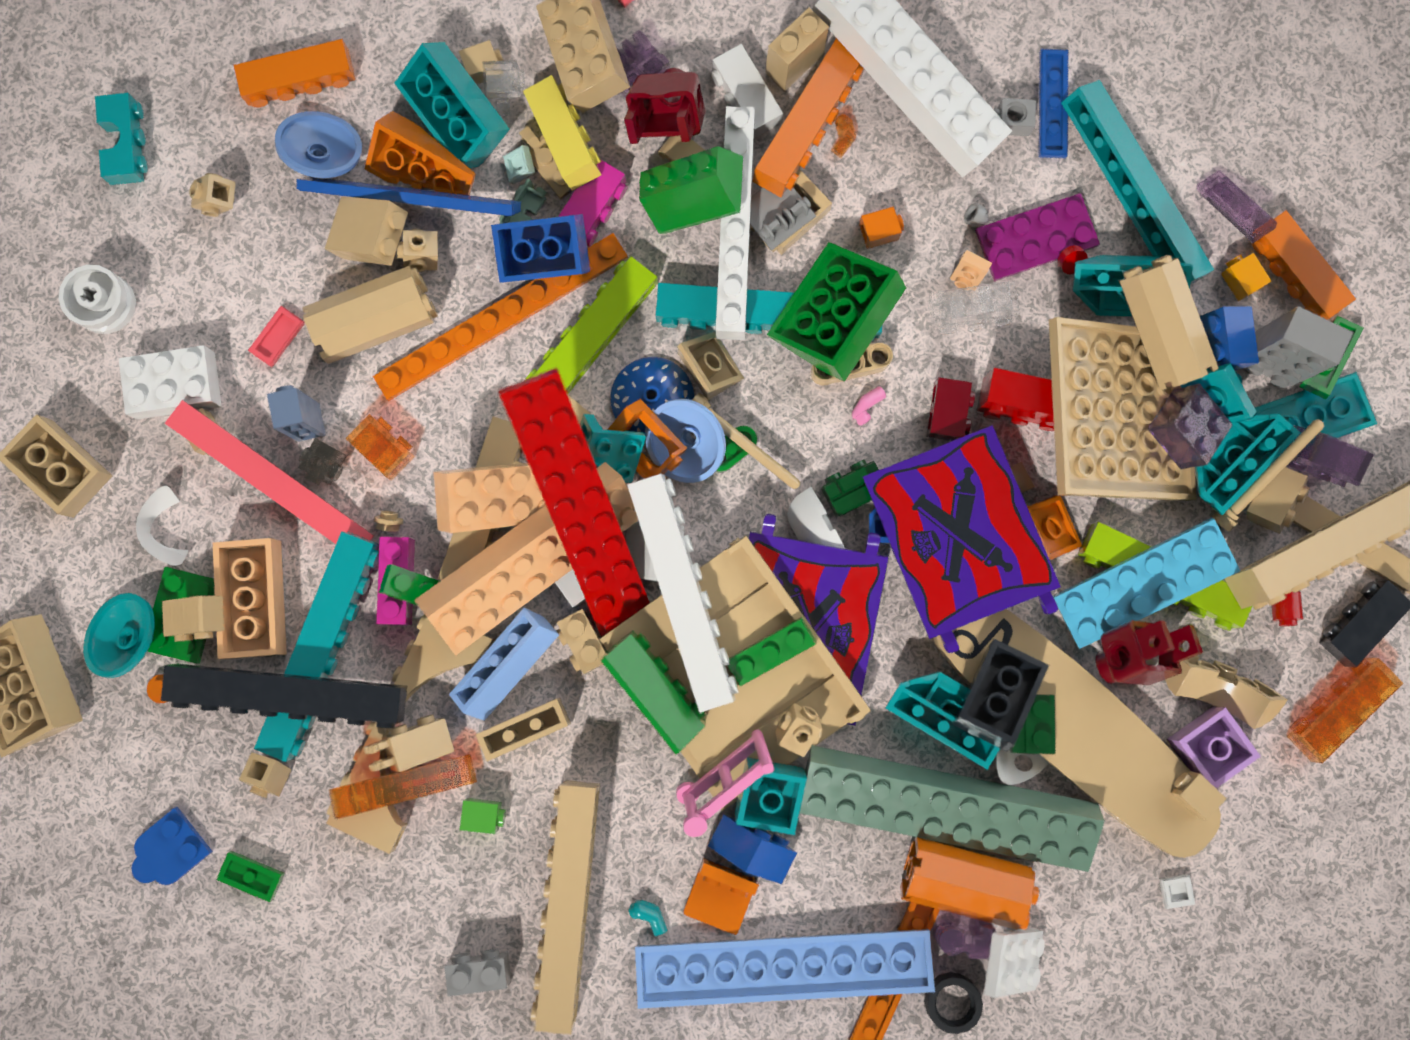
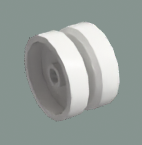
(97, 299)

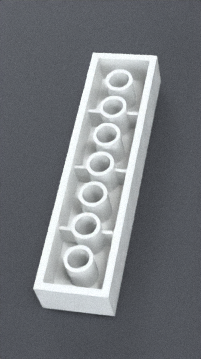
(917, 78)

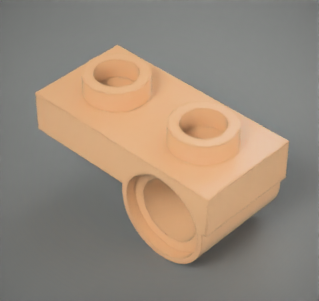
(970, 270)

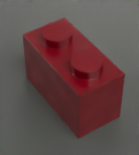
(950, 409)

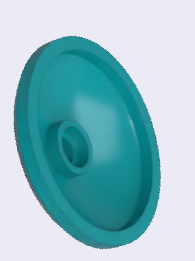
(119, 635)

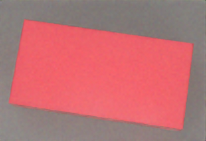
(276, 336)

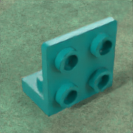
(616, 448)

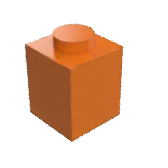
(881, 227)

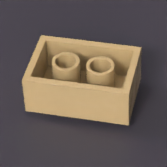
(54, 466)

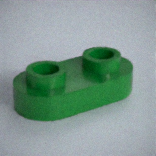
(735, 453)

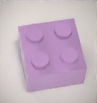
(1214, 746)

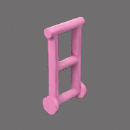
(688, 792)

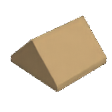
(709, 364)

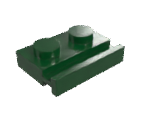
(1038, 729)

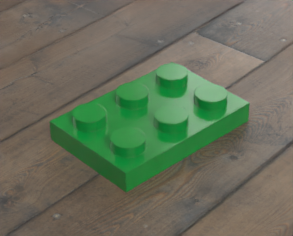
(179, 585)

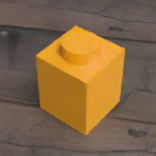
(1245, 276)

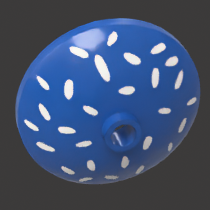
(648, 375)

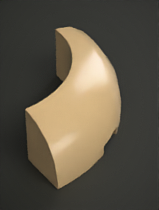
(1221, 687)

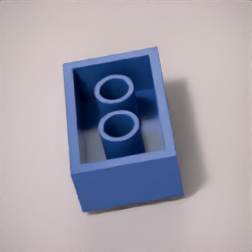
(541, 248)

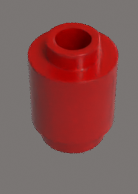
(1288, 610)

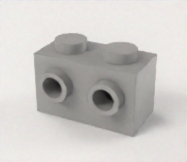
(477, 973)

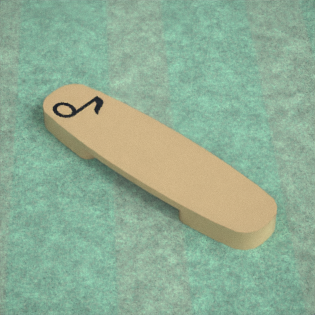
(1097, 739)

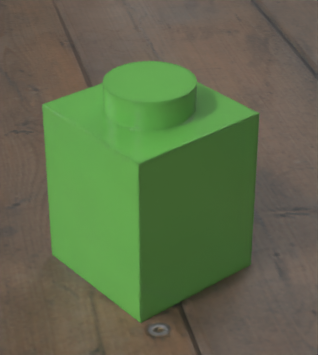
(482, 816)

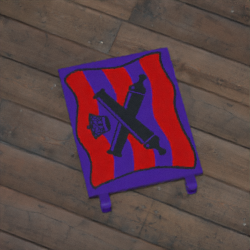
(962, 534)
(832, 589)

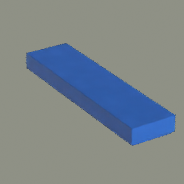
(1052, 92)

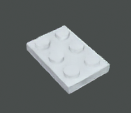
(1014, 962)

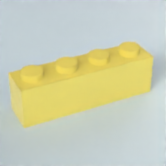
(562, 134)

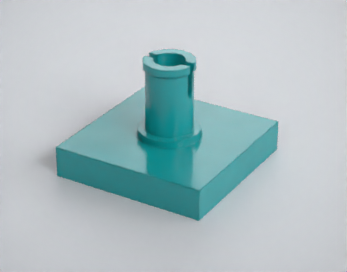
(1227, 392)

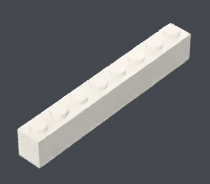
(736, 232)
(682, 592)

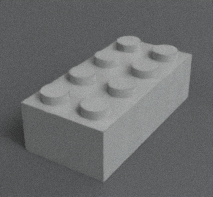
(1298, 347)

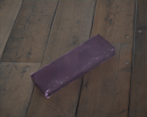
(1236, 206)

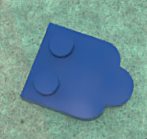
(168, 850)

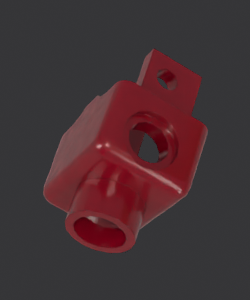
(665, 106)
(1135, 642)

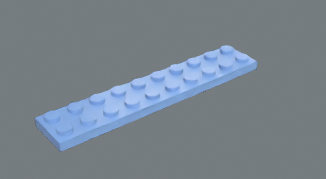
(784, 968)

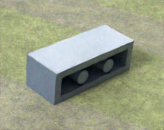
(295, 414)

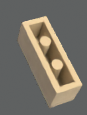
(523, 729)

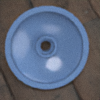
(318, 144)

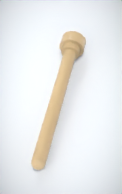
(751, 448)
(1230, 517)

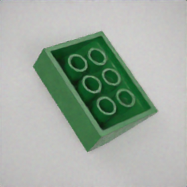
(837, 310)

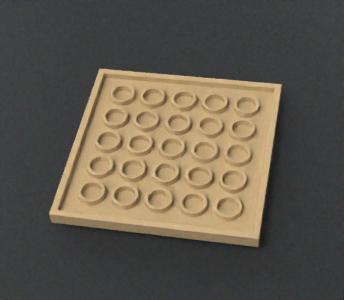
(1103, 415)

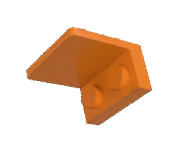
(720, 896)

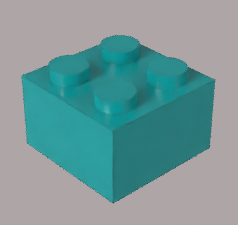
(773, 799)

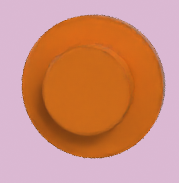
(154, 688)

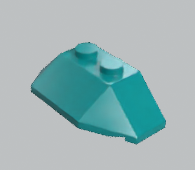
(1099, 286)
(1242, 458)
(932, 706)

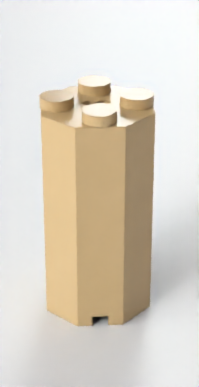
(369, 314)
(1168, 322)

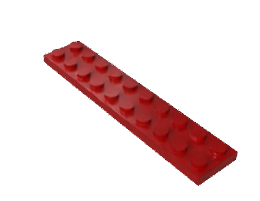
(575, 497)

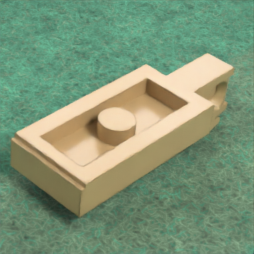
(545, 163)

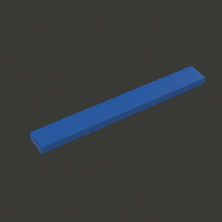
(409, 196)

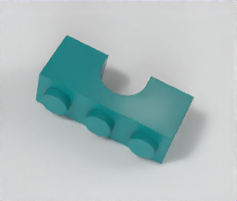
(125, 160)

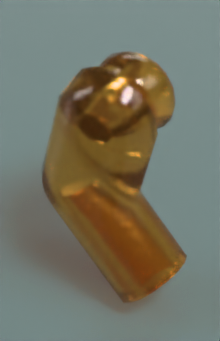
(846, 135)

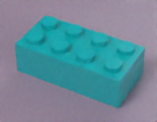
(451, 104)

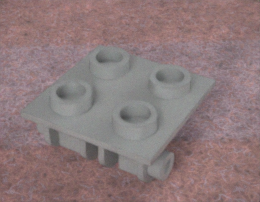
(779, 217)

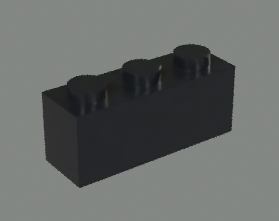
(1365, 622)

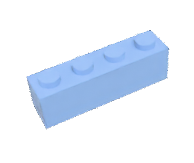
(503, 664)

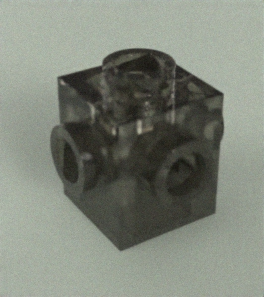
(321, 463)

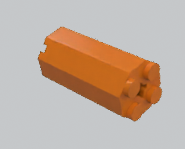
(969, 884)

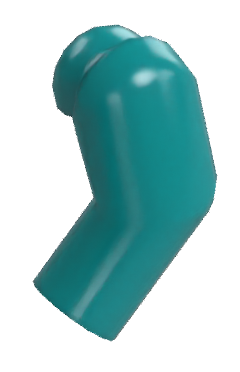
(648, 912)

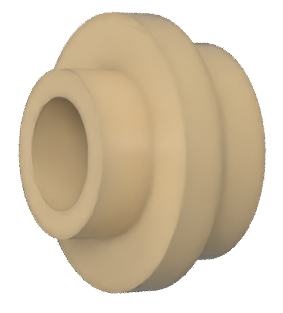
(388, 521)

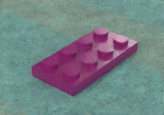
(1036, 236)

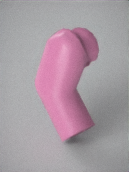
(865, 402)

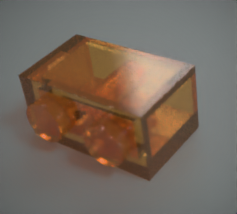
(380, 446)

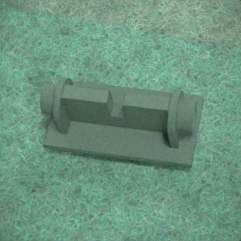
(530, 200)

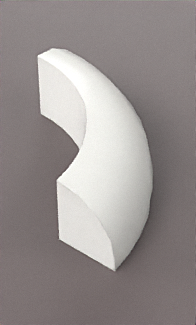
(810, 520)

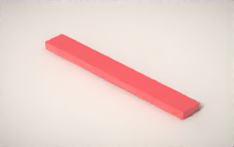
(262, 473)

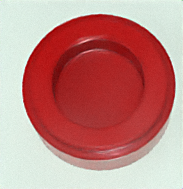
(1069, 256)

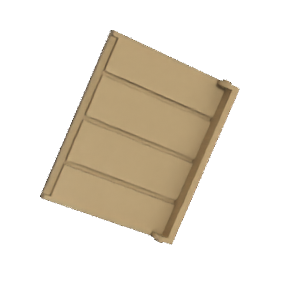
(747, 608)

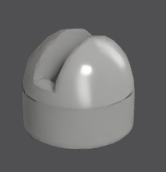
(980, 215)

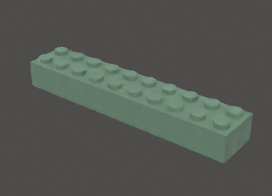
(951, 808)

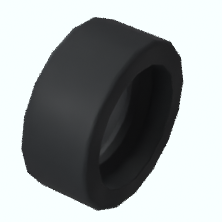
(976, 1005)

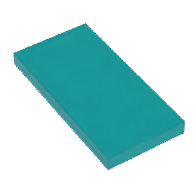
(1342, 412)

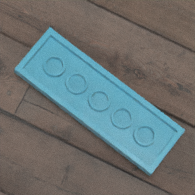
(1146, 582)

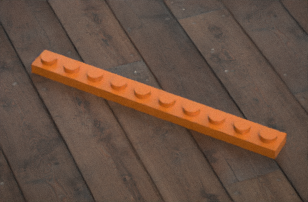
(494, 321)

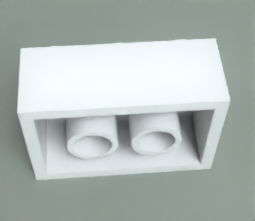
(161, 380)

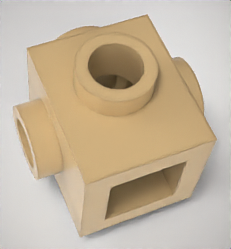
(212, 194)
(419, 249)
(798, 729)

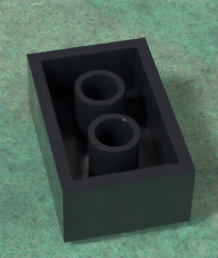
(1001, 695)

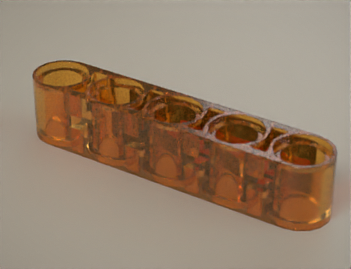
(402, 786)

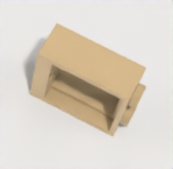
(819, 204)

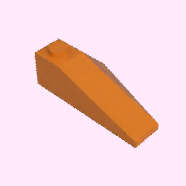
(410, 155)

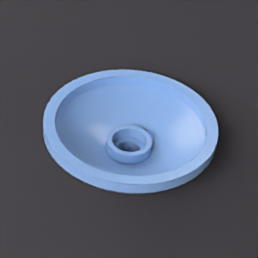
(703, 453)

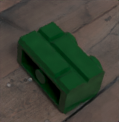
(848, 491)

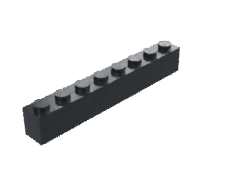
(284, 694)

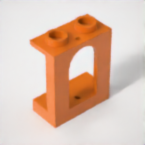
(663, 433)

